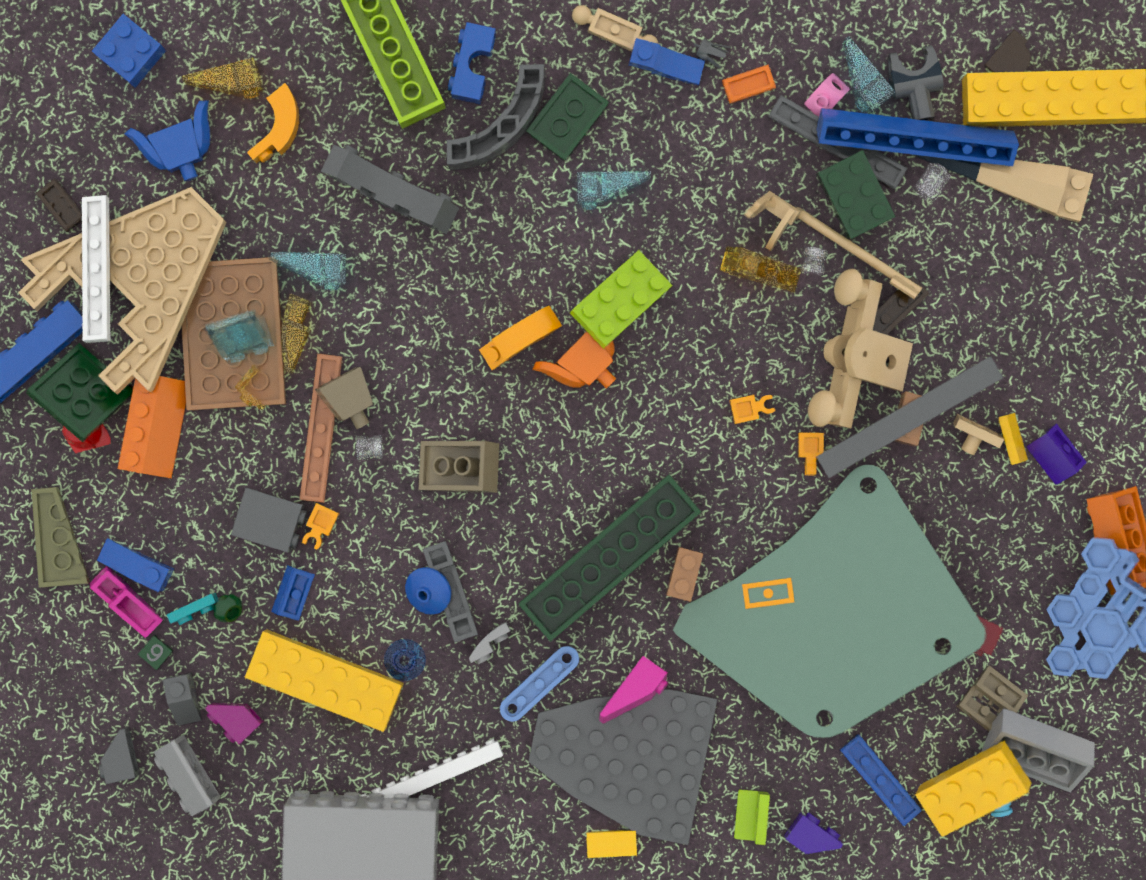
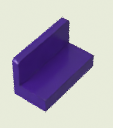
(1056, 455)

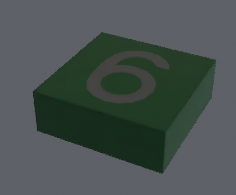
(155, 652)

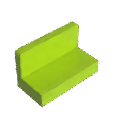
(752, 816)

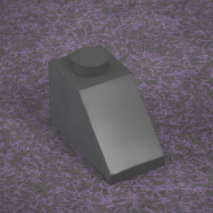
(182, 698)
(120, 759)

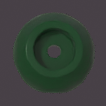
(228, 608)

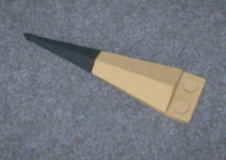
(1043, 186)

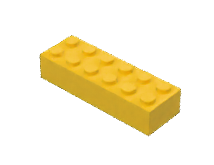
(324, 680)

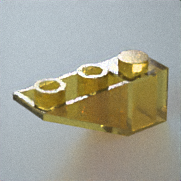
(759, 268)

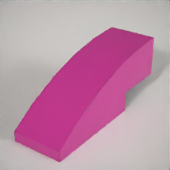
(125, 601)

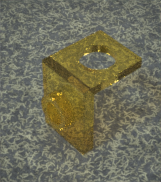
(246, 396)

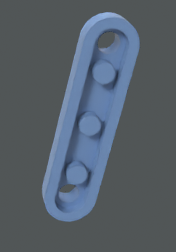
(539, 683)

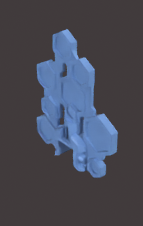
(1102, 627)

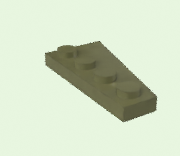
(56, 546)

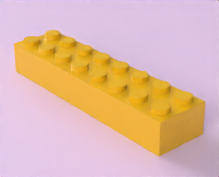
(1054, 98)

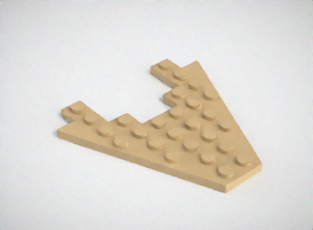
(155, 263)

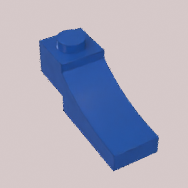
(666, 62)

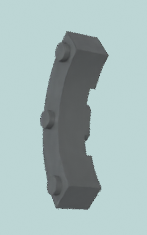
(507, 128)
(390, 189)

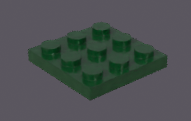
(77, 394)

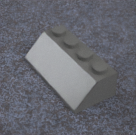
(1043, 750)

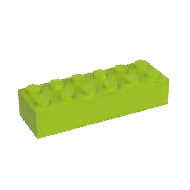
(395, 59)

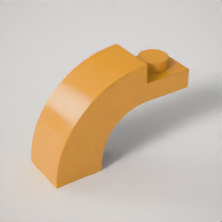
(284, 126)
(520, 336)

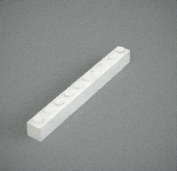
(444, 771)

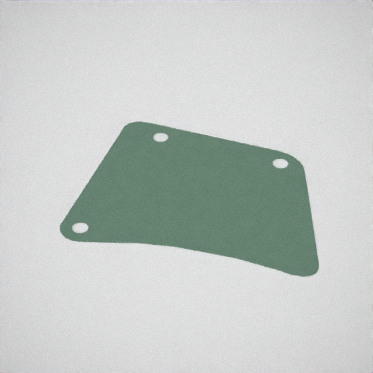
(860, 617)

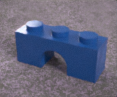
(475, 41)

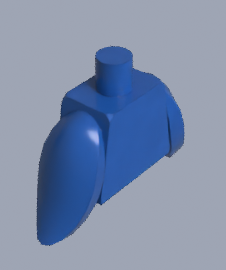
(177, 145)

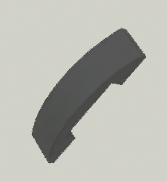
(458, 611)

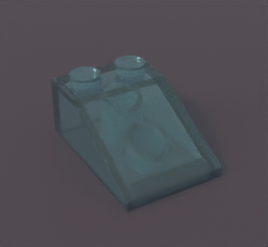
(240, 336)

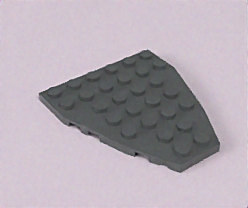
(635, 767)

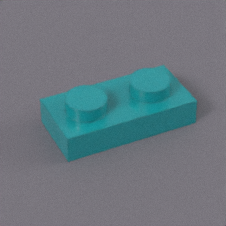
(184, 614)

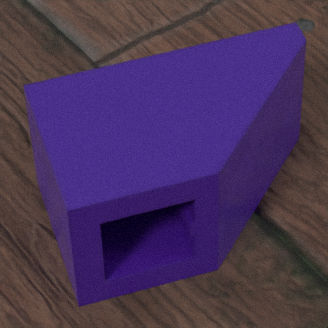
(810, 836)

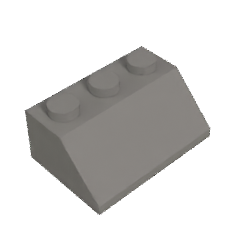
(186, 776)

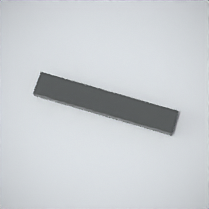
(805, 124)

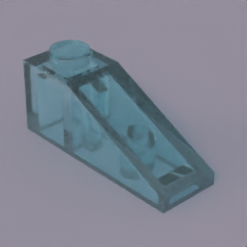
(867, 83)
(600, 187)
(319, 268)

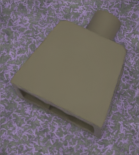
(347, 397)

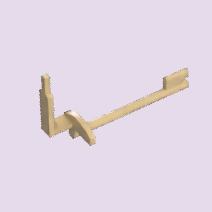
(790, 214)

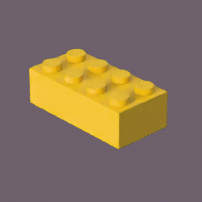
(973, 788)

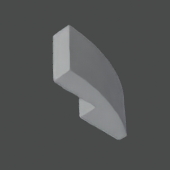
(482, 651)

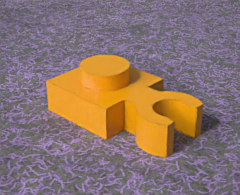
(747, 409)
(321, 521)

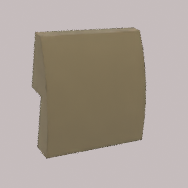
(998, 691)

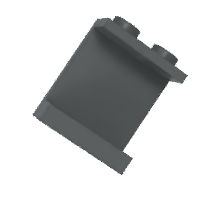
(269, 520)

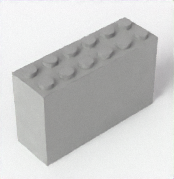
(360, 837)

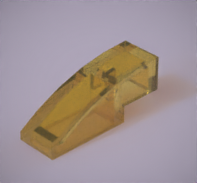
(293, 331)

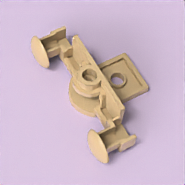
(858, 354)

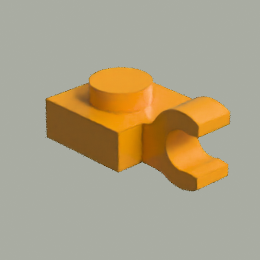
(809, 447)

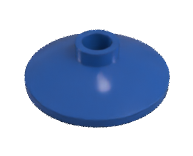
(435, 587)

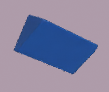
(292, 593)

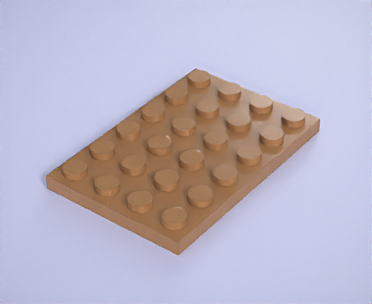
(225, 292)

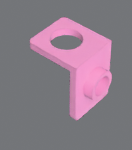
(826, 95)

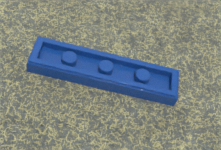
(880, 779)

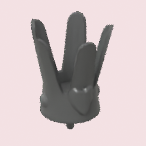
(707, 48)

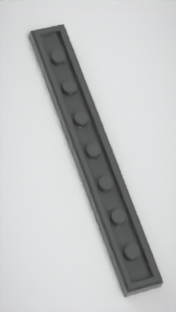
(909, 417)

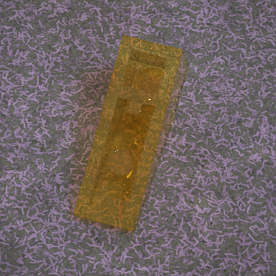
(236, 78)

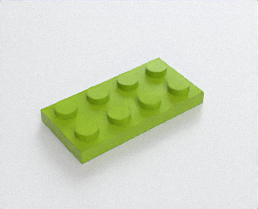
(621, 299)

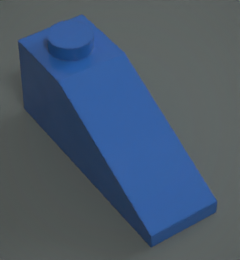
(135, 565)

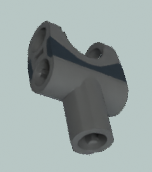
(917, 83)

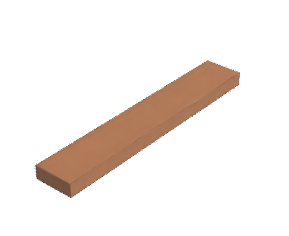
(319, 433)

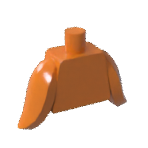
(581, 364)

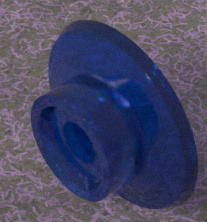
(404, 648)

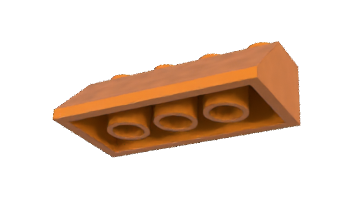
(153, 428)
(1121, 518)

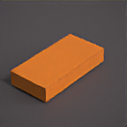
(748, 84)

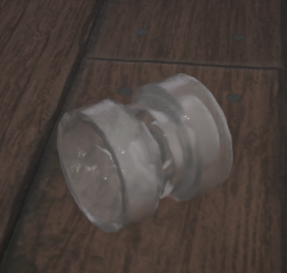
(814, 261)
(369, 447)

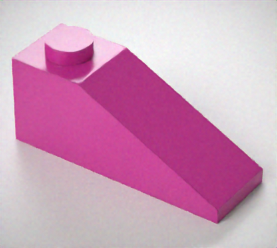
(639, 687)

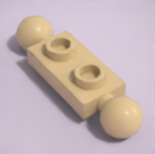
(610, 27)

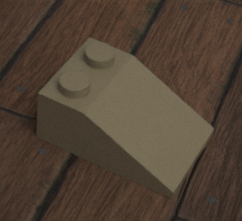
(459, 466)

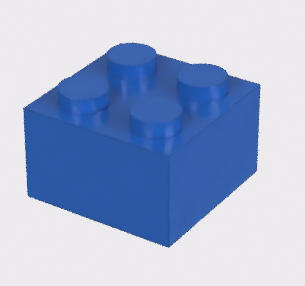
(129, 50)

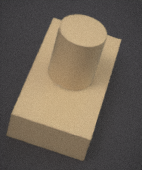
(976, 434)

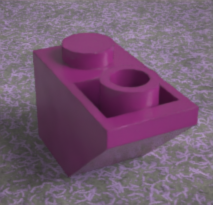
(235, 718)

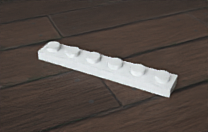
(95, 269)

